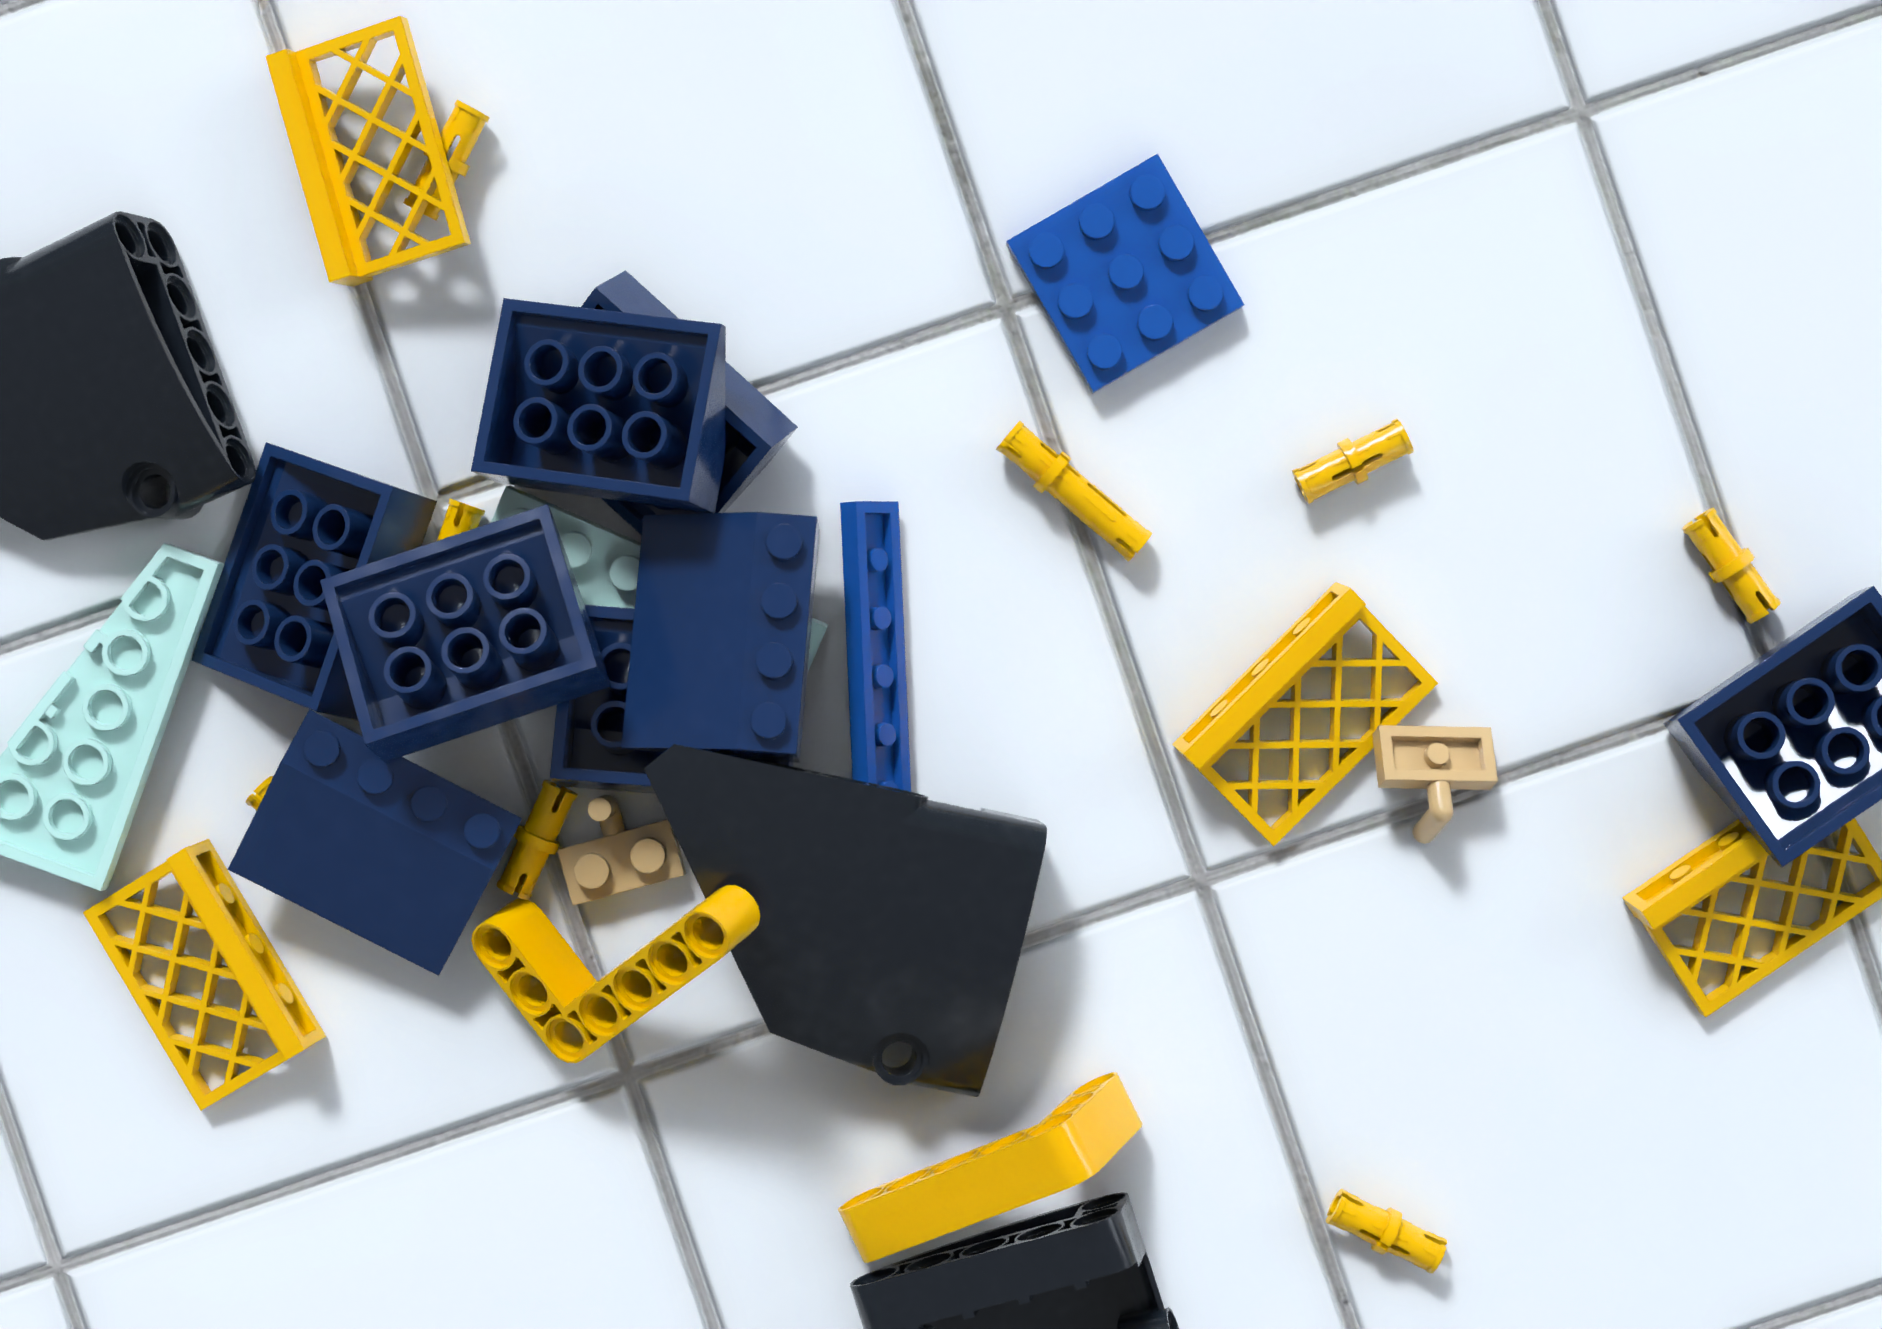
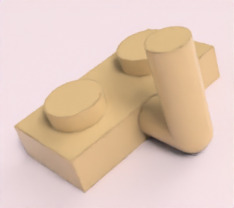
(1435, 761)
(621, 857)

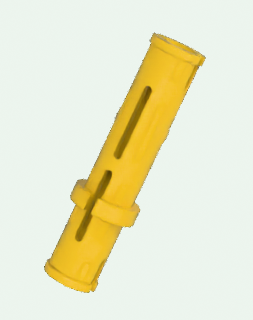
(1073, 490)

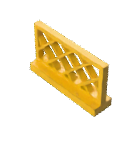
(320, 159)
(1271, 678)
(1723, 860)
(248, 958)

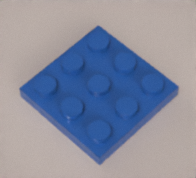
(1125, 273)

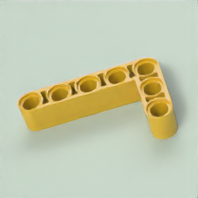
(564, 999)
(997, 1176)

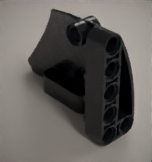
(110, 386)
(872, 908)
(1042, 1272)

